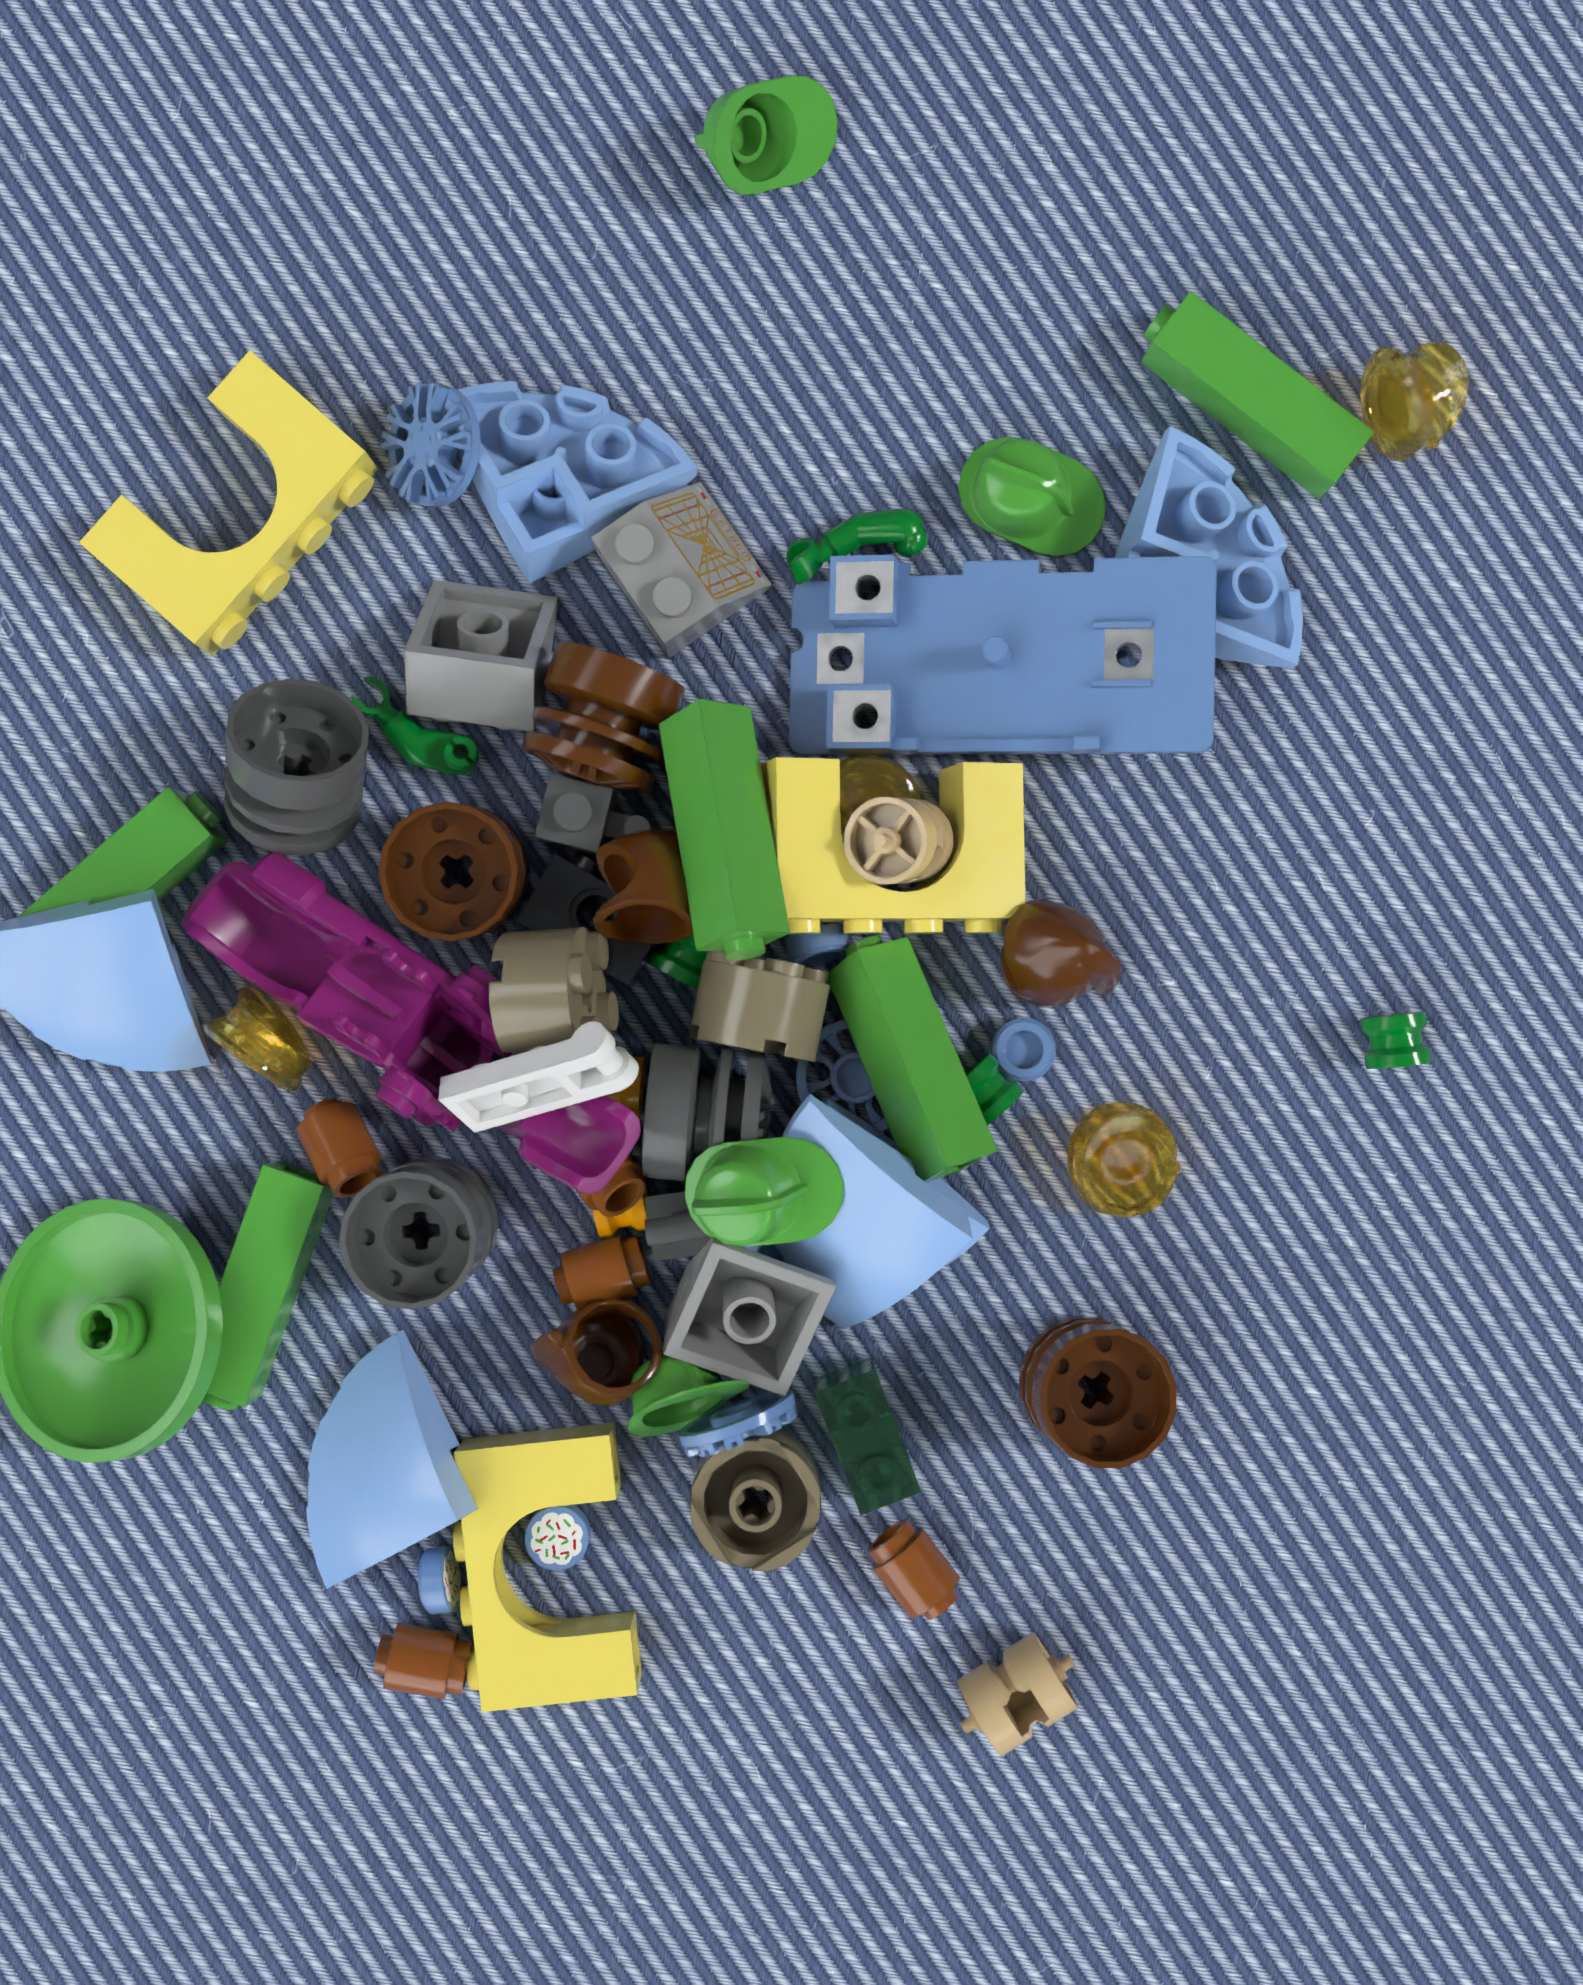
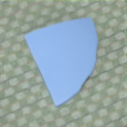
(564, 469)
(1198, 510)
(102, 984)
(890, 1222)
(381, 1465)

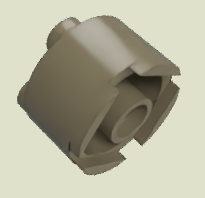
(549, 987)
(760, 1005)
(753, 1533)

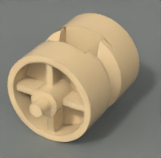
(898, 840)
(1017, 1694)

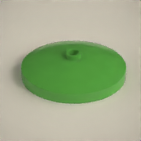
(108, 1330)

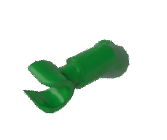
(866, 528)
(419, 746)

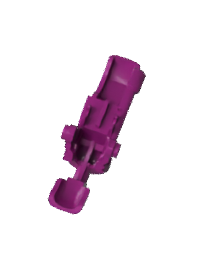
(389, 1008)

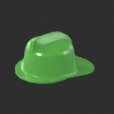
(769, 133)
(1032, 496)
(764, 1191)
(677, 1396)

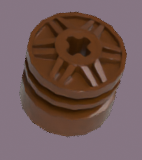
(603, 717)
(418, 871)
(1125, 1415)

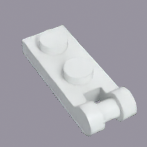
(539, 1079)

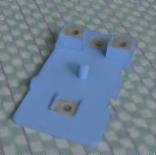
(1006, 658)

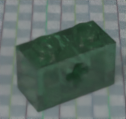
(866, 1436)

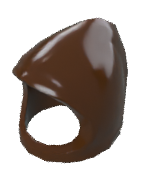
(647, 889)
(1055, 955)
(599, 1351)

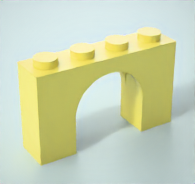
(215, 592)
(976, 887)
(519, 1652)

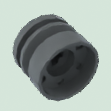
(295, 766)
(697, 1111)
(398, 1260)

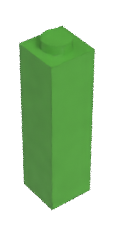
(1254, 394)
(723, 829)
(147, 853)
(910, 1058)
(265, 1278)

